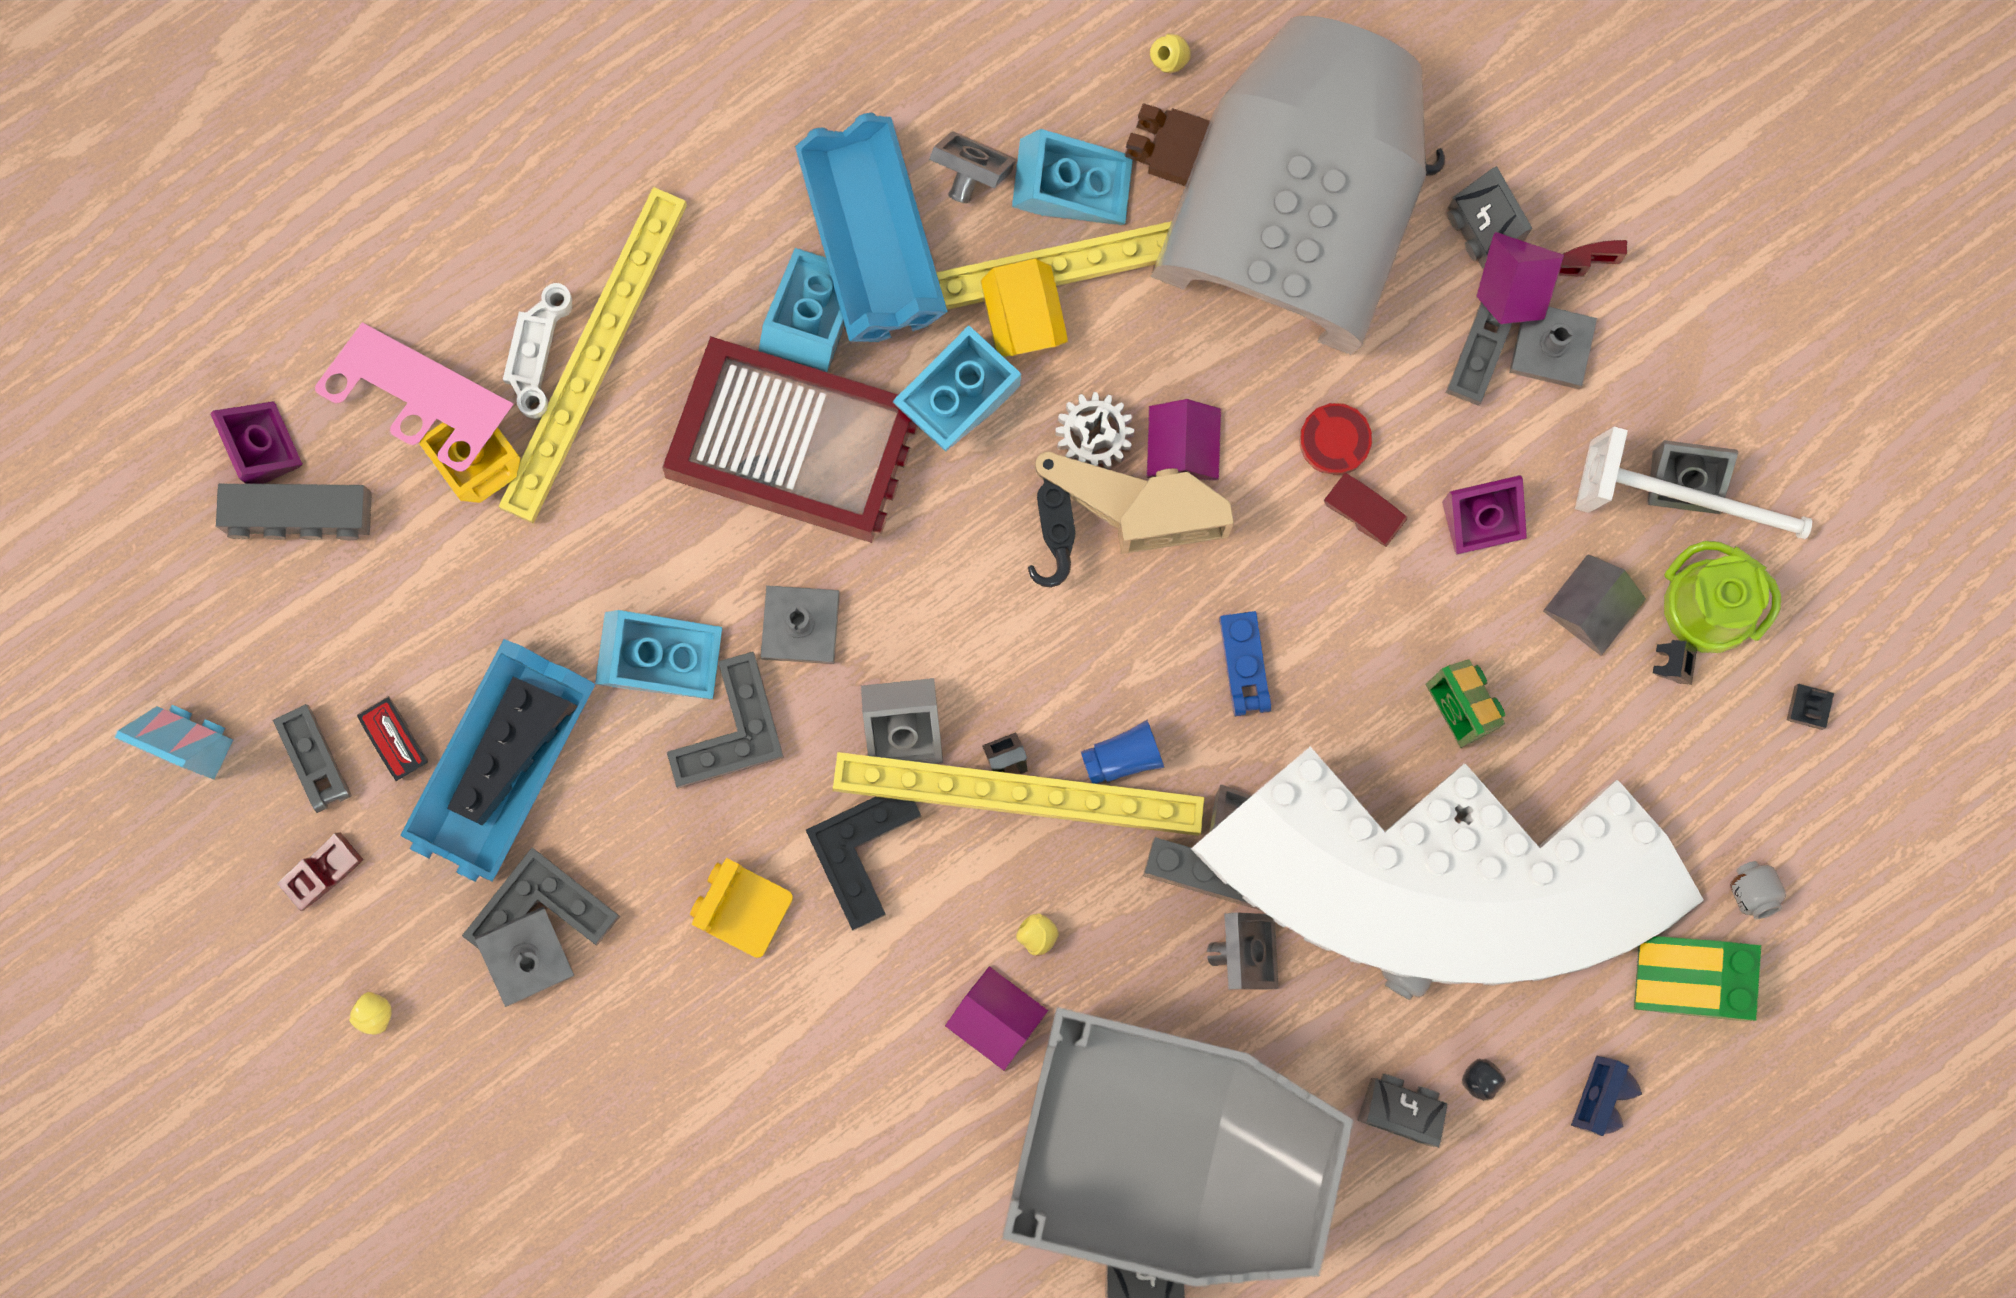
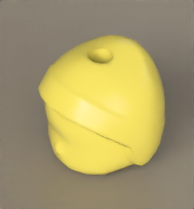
(1170, 53)
(1037, 934)
(371, 1014)

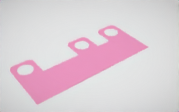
(426, 387)

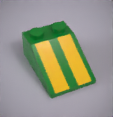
(1465, 702)
(1698, 978)

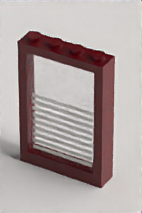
(790, 440)

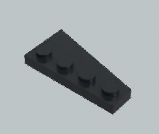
(514, 735)

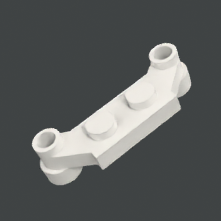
(532, 346)

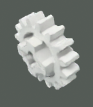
(1107, 438)

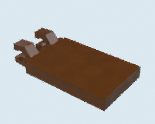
(1174, 146)

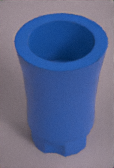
(1123, 755)

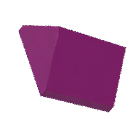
(1518, 280)
(1184, 438)
(256, 442)
(1486, 514)
(996, 1018)

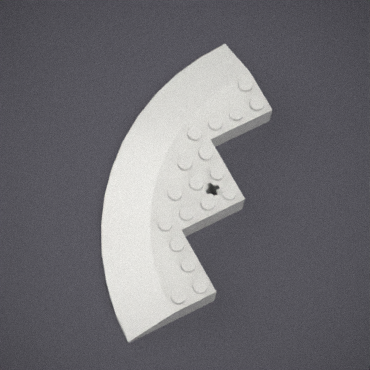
(1450, 895)

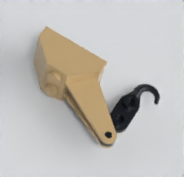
(1147, 513)

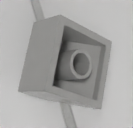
(902, 721)

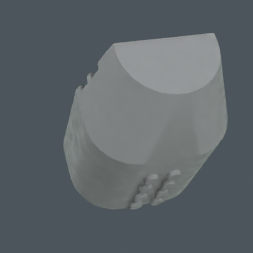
(1306, 178)
(1174, 1158)

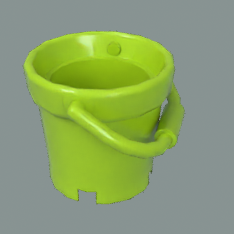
(1719, 599)

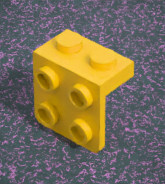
(741, 908)

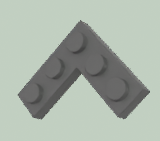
(756, 733)
(542, 881)

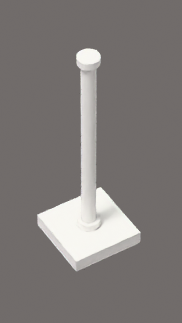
(1603, 472)

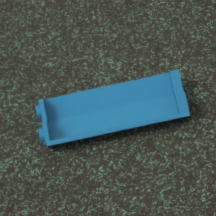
(870, 229)
(483, 848)

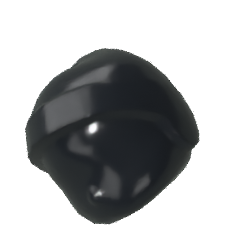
(1483, 1079)

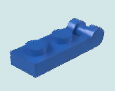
(1244, 662)

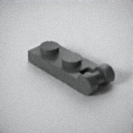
(1478, 358)
(311, 757)

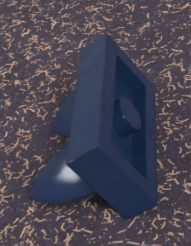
(1604, 1086)

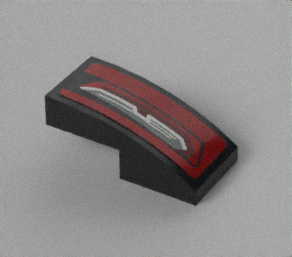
(392, 738)

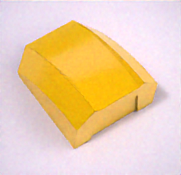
(1023, 307)
(489, 471)

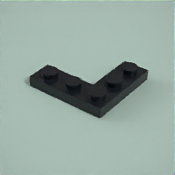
(836, 844)

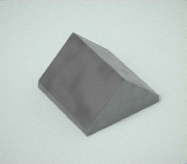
(1694, 467)
(1596, 603)

